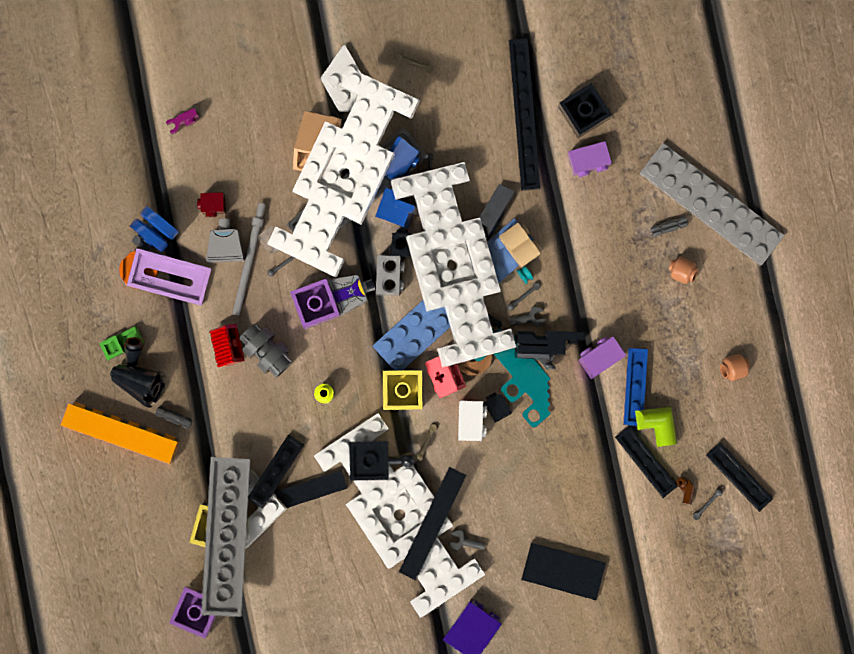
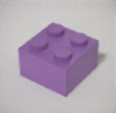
(315, 304)
(602, 357)
(188, 613)

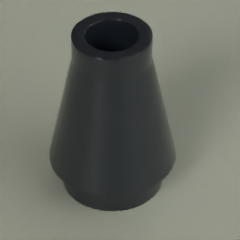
(133, 349)

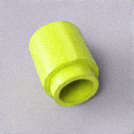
(330, 393)

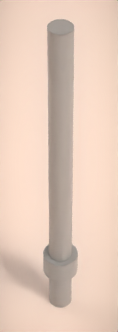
(257, 223)

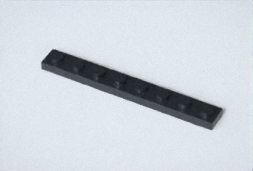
(524, 114)

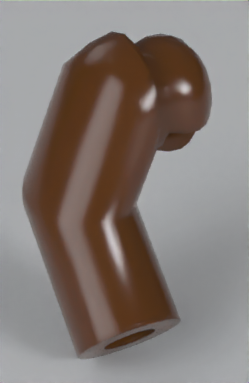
(688, 489)

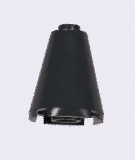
(140, 383)

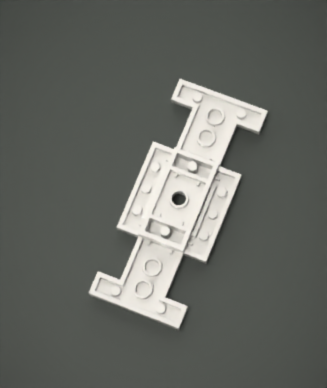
(355, 150)
(445, 241)
(439, 573)

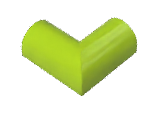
(662, 421)

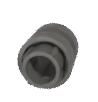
(260, 343)

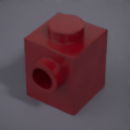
(211, 204)

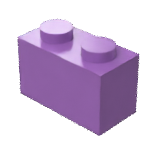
(589, 159)

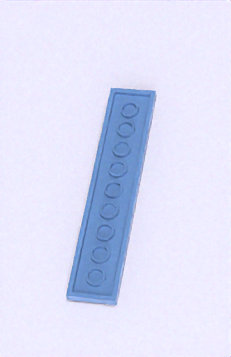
(422, 327)

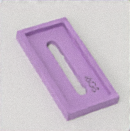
(191, 294)

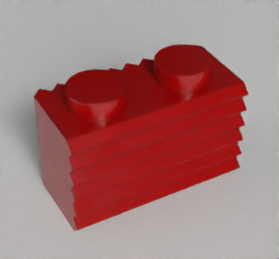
(227, 345)

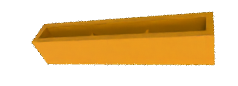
(120, 433)

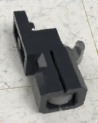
(544, 347)

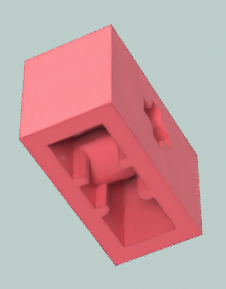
(445, 379)

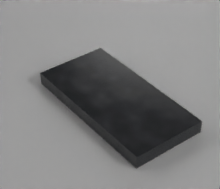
(563, 571)

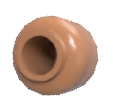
(683, 270)
(734, 367)

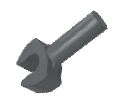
(140, 243)
(528, 318)
(465, 542)

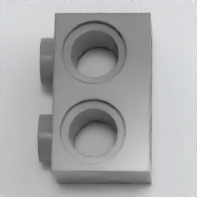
(384, 275)

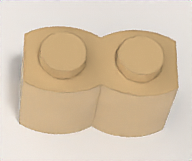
(520, 245)

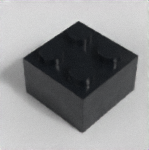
(584, 110)

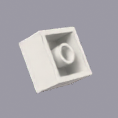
(470, 421)

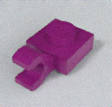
(187, 118)

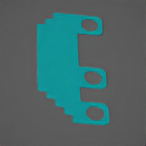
(529, 379)

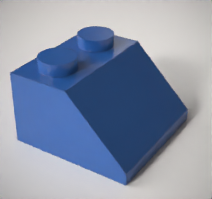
(403, 160)

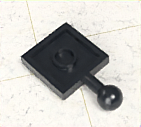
(372, 460)

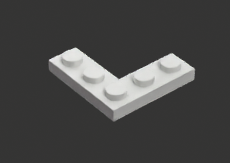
(261, 518)

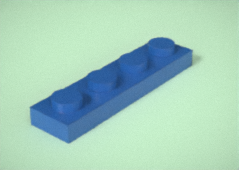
(635, 384)

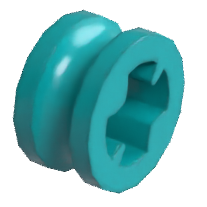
(524, 274)

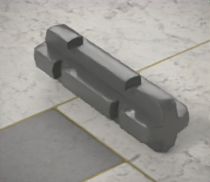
(669, 226)
(173, 417)

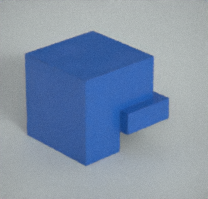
(395, 210)

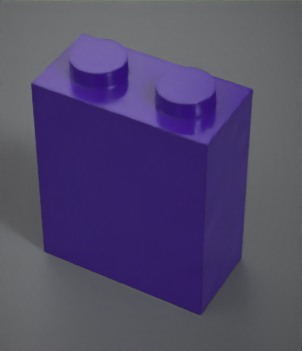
(472, 629)

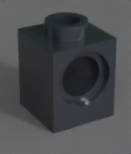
(395, 251)
(497, 407)

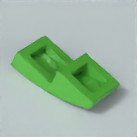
(114, 346)

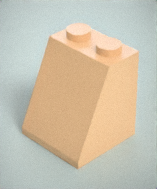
(308, 134)

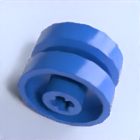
(153, 229)

